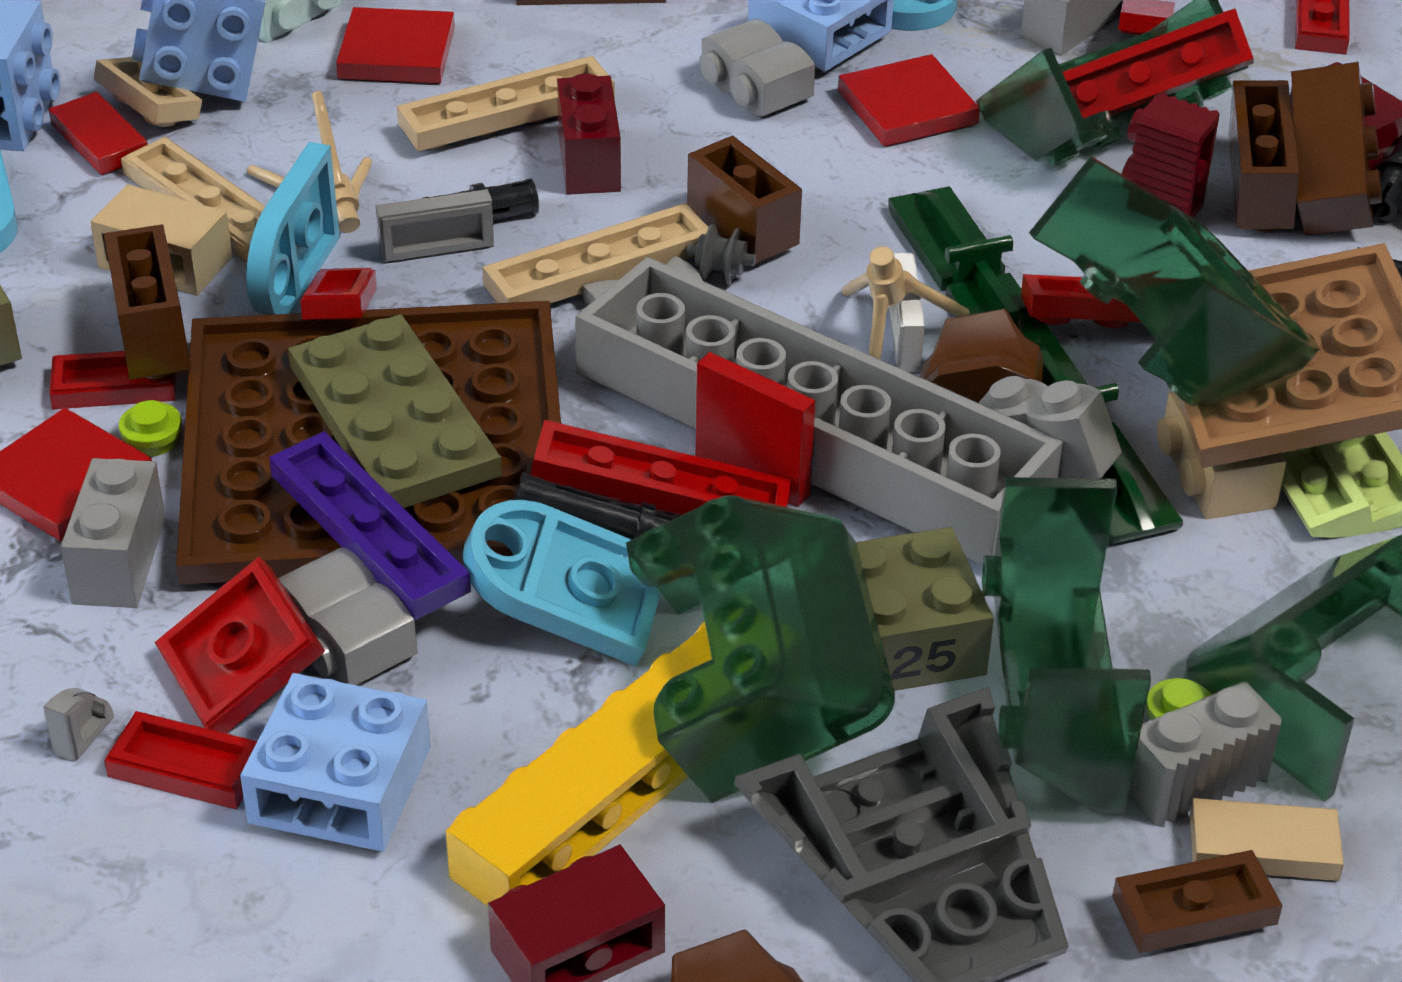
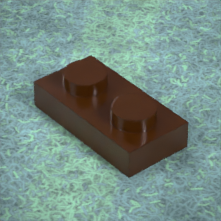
(1196, 901)

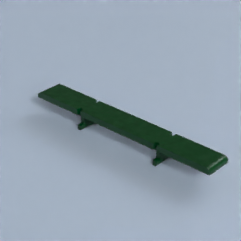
(975, 277)

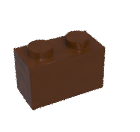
(743, 191)

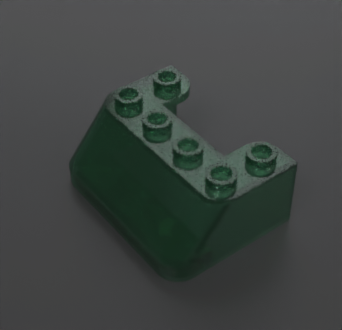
(1042, 117)
(786, 636)

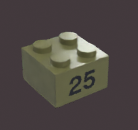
(927, 608)

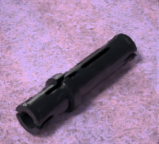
(604, 512)

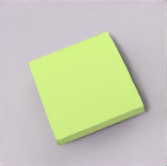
(1346, 486)

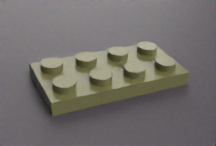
(395, 411)

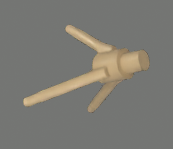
(345, 190)
(888, 287)

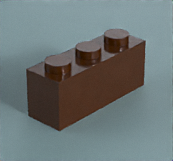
(1335, 148)
(1263, 155)
(147, 302)

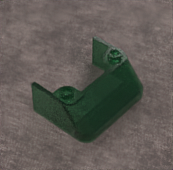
(1207, 311)
(1282, 647)
(1066, 705)

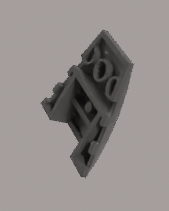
(925, 847)

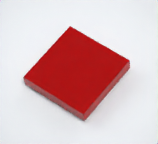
(395, 45)
(908, 100)
(754, 423)
(48, 467)
(239, 647)

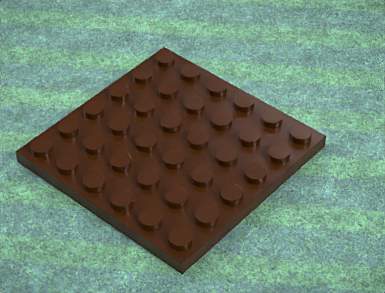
(251, 406)

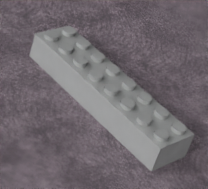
(877, 430)

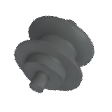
(721, 254)

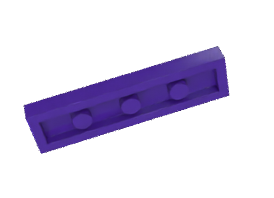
(370, 524)

